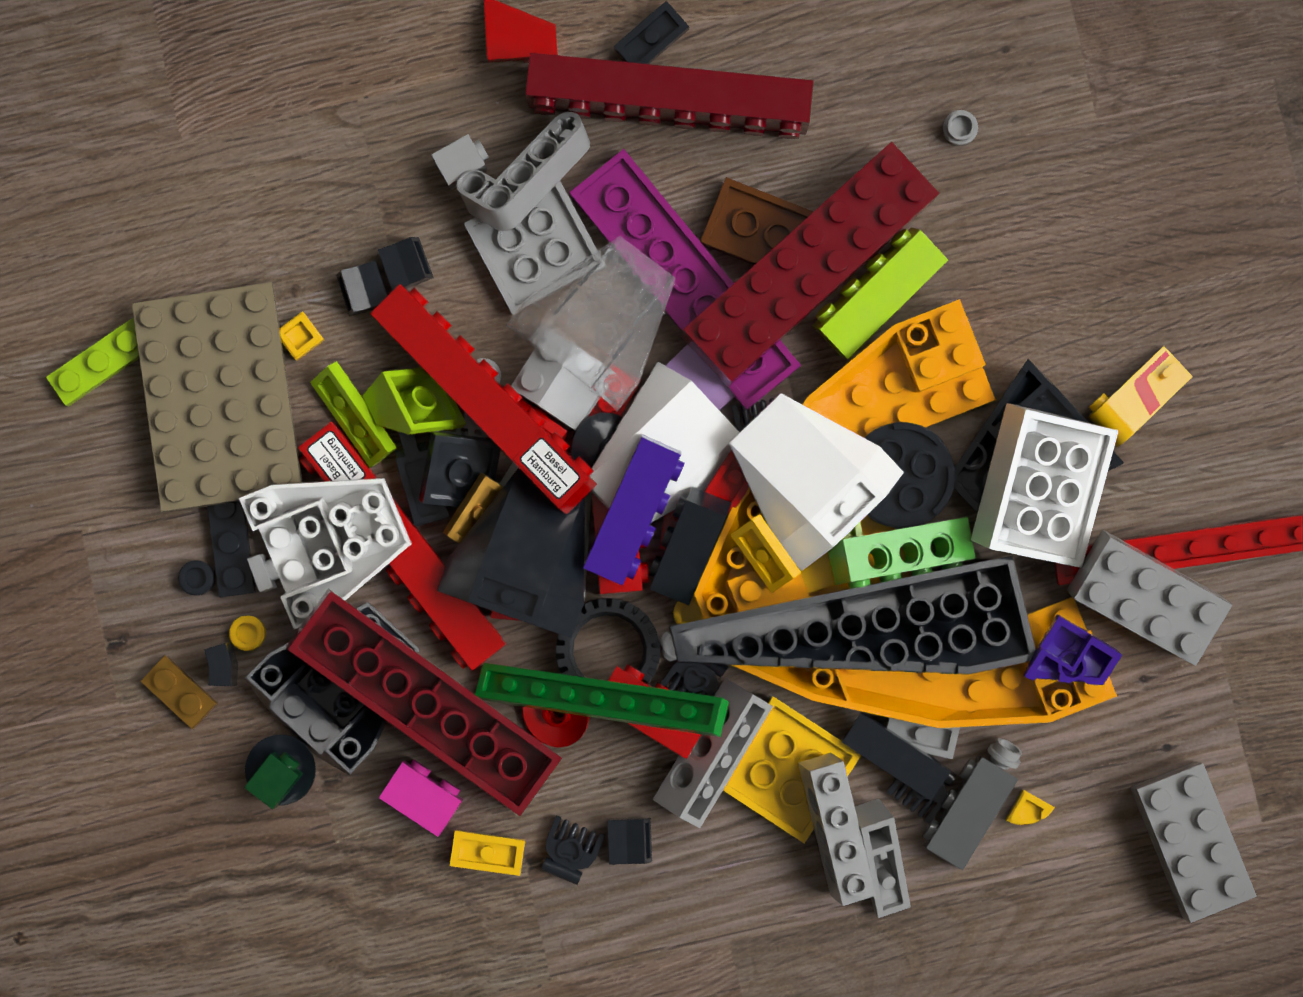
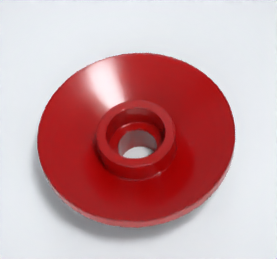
(555, 728)

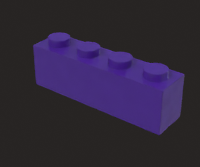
(633, 509)

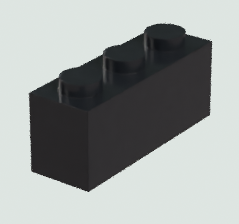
(688, 545)

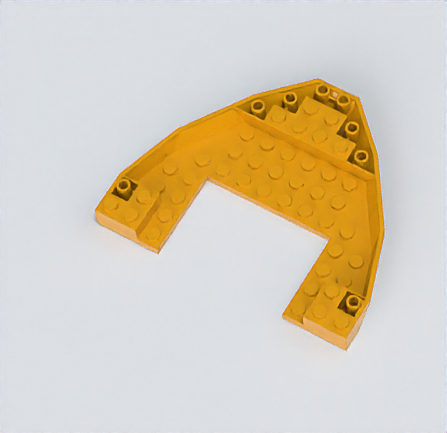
(919, 376)

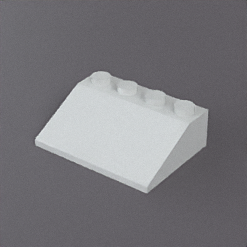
(1044, 486)

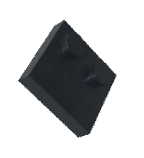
(454, 466)

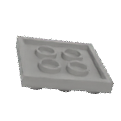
(536, 249)

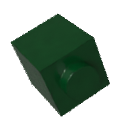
(274, 779)

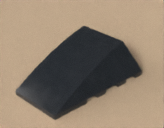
(1027, 390)

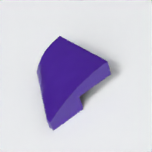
(1072, 655)

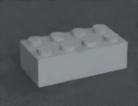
(1149, 597)
(1193, 841)

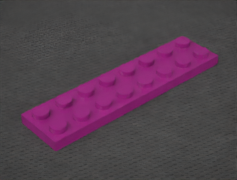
(628, 205)

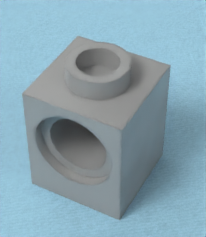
(459, 158)

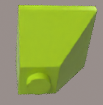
(411, 403)

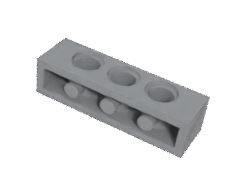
(699, 780)
(837, 829)

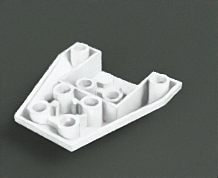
(810, 476)
(326, 536)

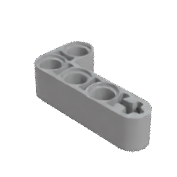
(528, 178)

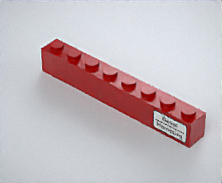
(484, 399)
(417, 565)

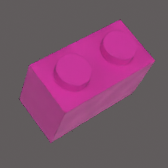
(422, 797)

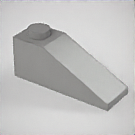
(883, 857)

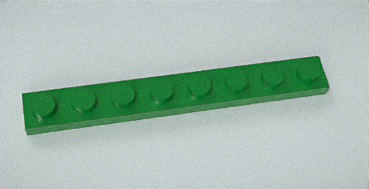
(603, 699)

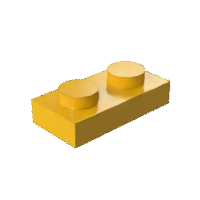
(765, 553)
(487, 852)

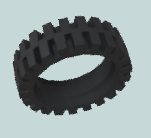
(617, 608)

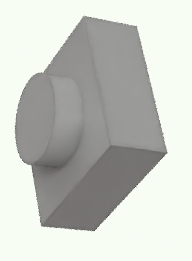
(263, 572)

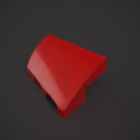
(516, 34)

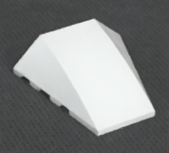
(678, 415)

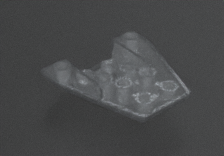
(600, 318)

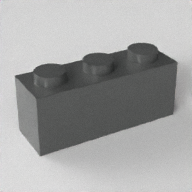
(968, 811)

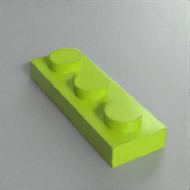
(96, 364)
(353, 414)

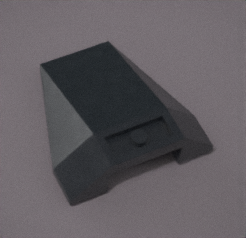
(523, 559)
(316, 708)

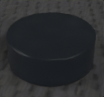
(196, 578)

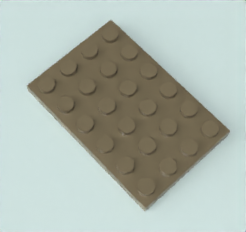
(216, 395)

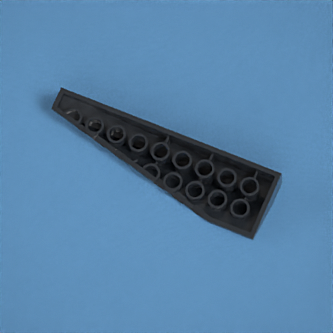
(922, 623)

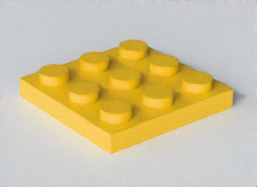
(770, 773)

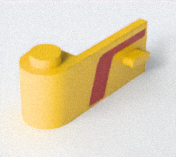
(1140, 395)

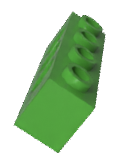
(950, 538)

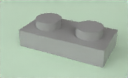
(929, 739)

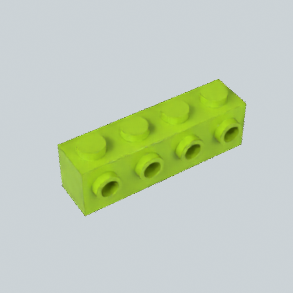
(879, 292)

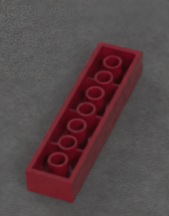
(669, 95)
(809, 264)
(423, 702)

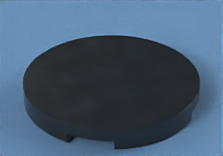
(926, 477)

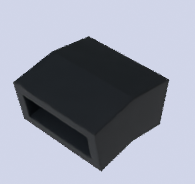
(405, 263)
(361, 288)
(222, 665)
(629, 841)

